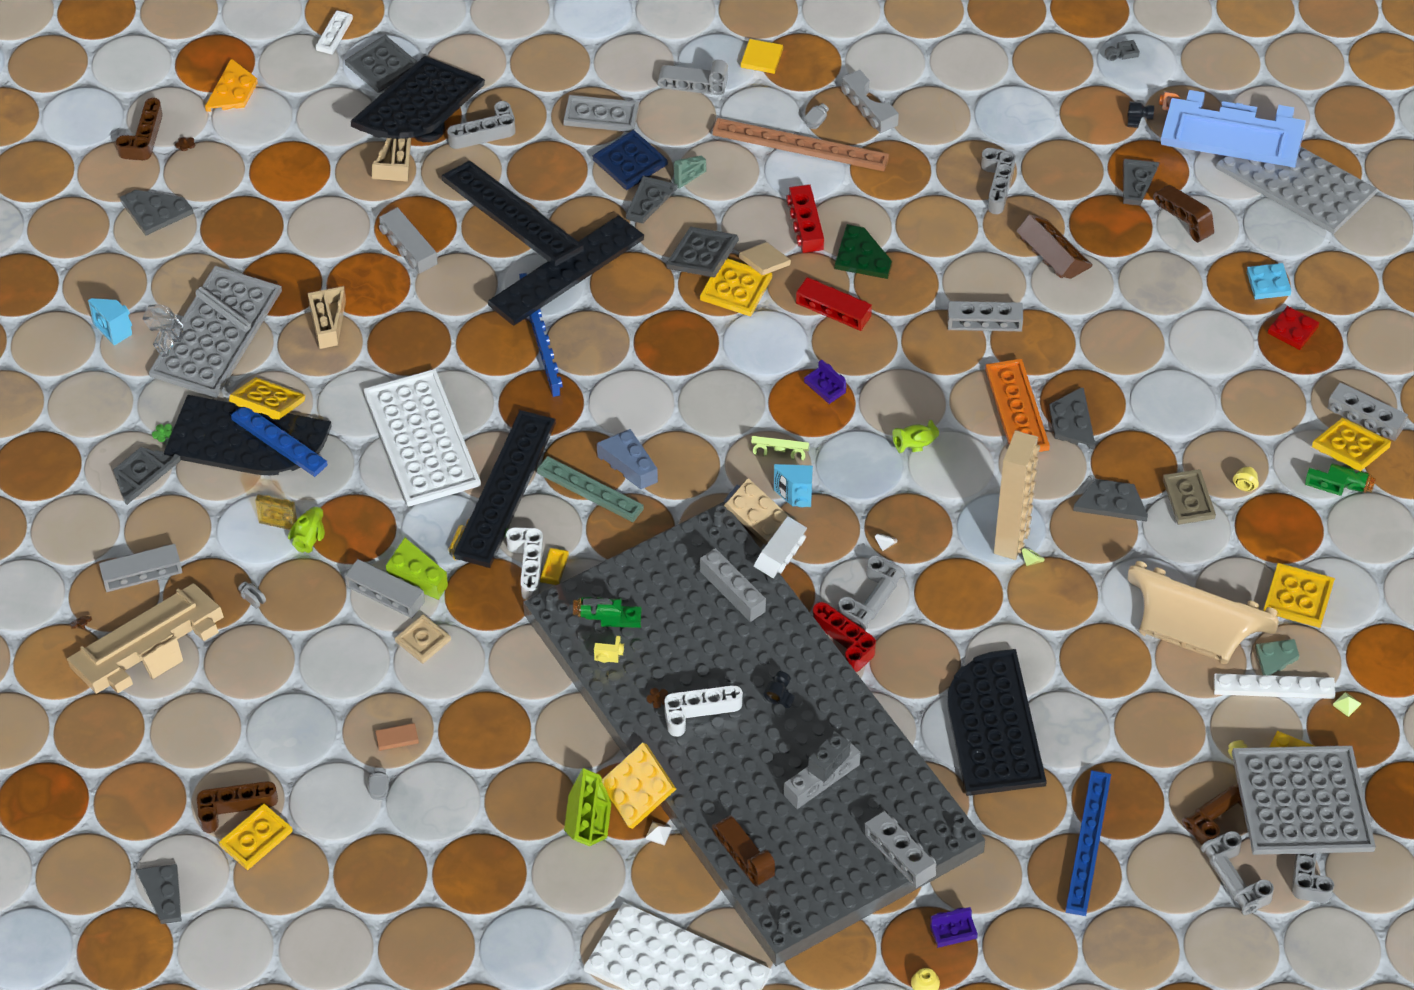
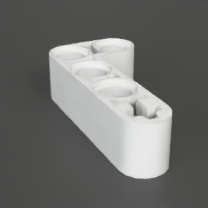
(530, 543)
(727, 700)

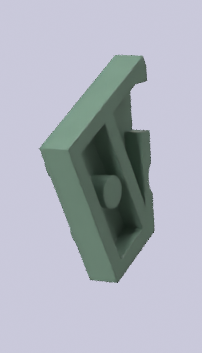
(688, 169)
(1276, 655)

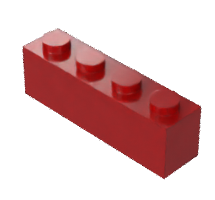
(834, 304)

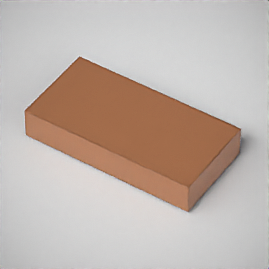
(397, 737)

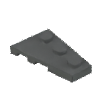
(1137, 180)
(649, 198)
(163, 890)

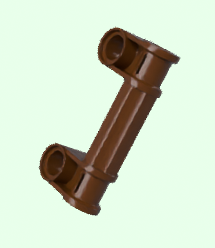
(1202, 821)

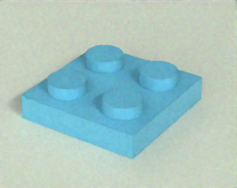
(1269, 281)

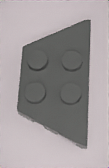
(1071, 419)
(141, 471)
(1112, 500)

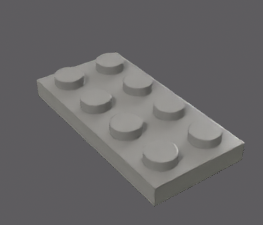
(601, 113)

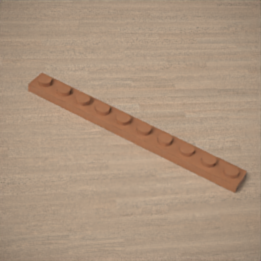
(801, 144)

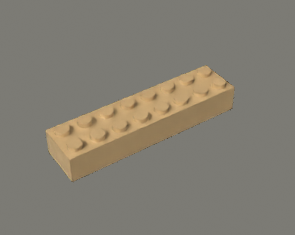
(1016, 495)

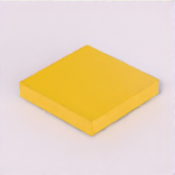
(762, 56)

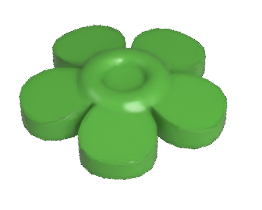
(162, 432)

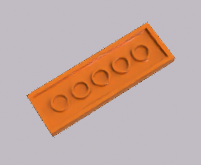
(1016, 400)

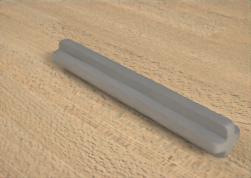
(223, 309)

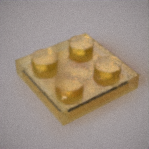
(275, 512)

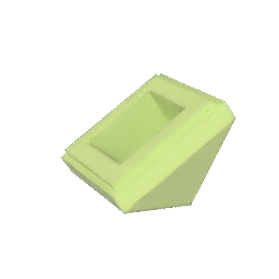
(1031, 557)
(1346, 704)

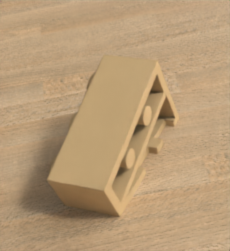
(393, 160)
(327, 314)

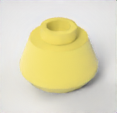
(1246, 479)
(925, 980)

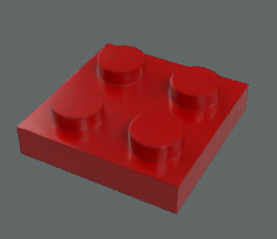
(1293, 327)

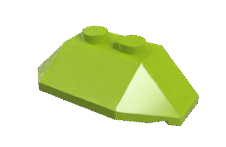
(588, 809)

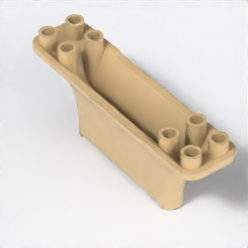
(1196, 617)

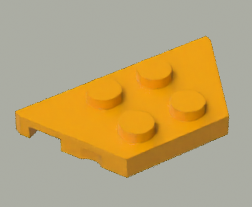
(233, 88)

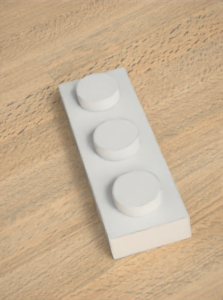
(334, 32)

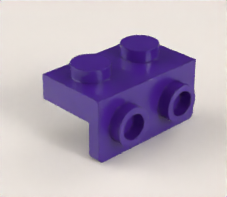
(826, 382)
(953, 927)

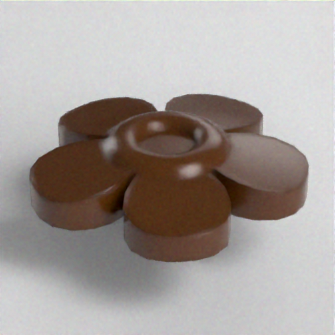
(184, 144)
(82, 621)
(657, 697)

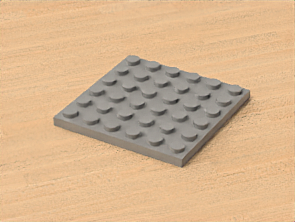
(1303, 800)

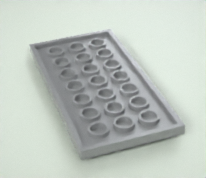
(1310, 189)
(210, 341)

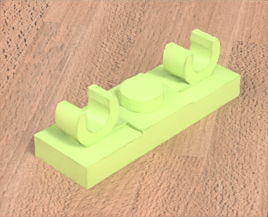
(780, 446)

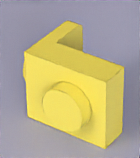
(609, 652)

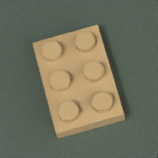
(756, 511)

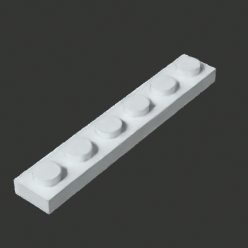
(1274, 686)

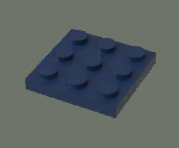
(630, 159)

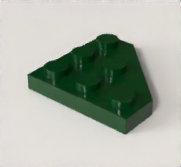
(862, 254)

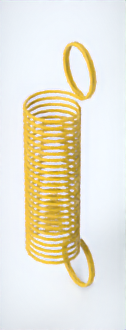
(455, 539)

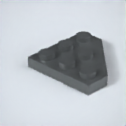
(155, 210)

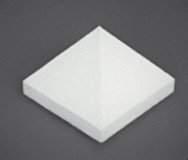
(885, 541)
(658, 833)

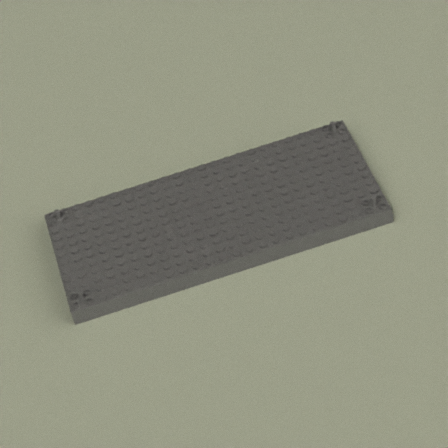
(742, 758)

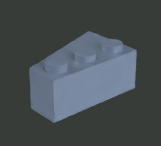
(629, 457)

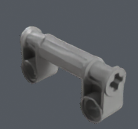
(887, 582)
(1219, 853)

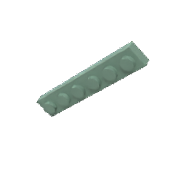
(590, 489)

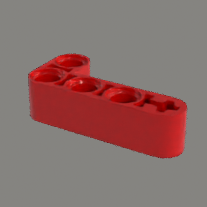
(857, 645)

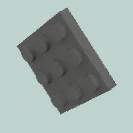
(380, 63)
(702, 251)

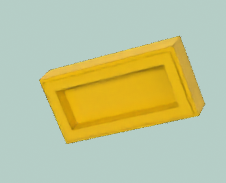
(554, 566)

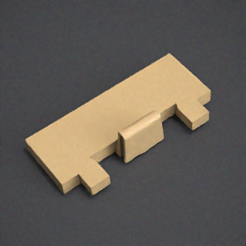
(147, 639)

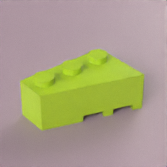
(417, 569)

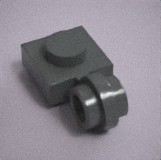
(1125, 49)

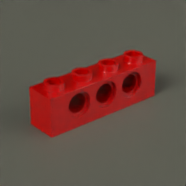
(806, 218)

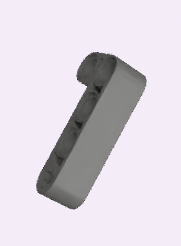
(695, 80)
(483, 130)
(1003, 165)
(1312, 883)

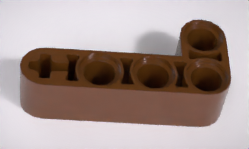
(142, 144)
(1187, 209)
(259, 793)
(755, 864)

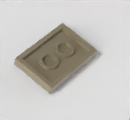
(1189, 497)

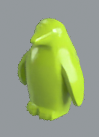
(914, 436)
(307, 530)

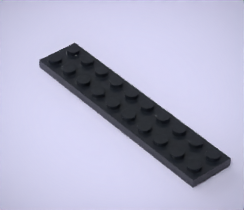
(512, 213)
(550, 281)
(504, 489)

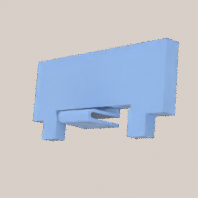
(1233, 131)

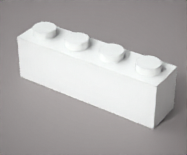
(781, 547)

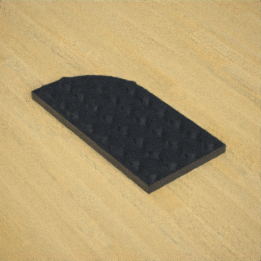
(418, 101)
(211, 438)
(994, 726)

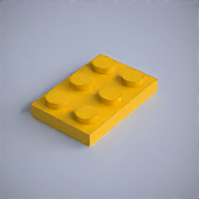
(255, 836)

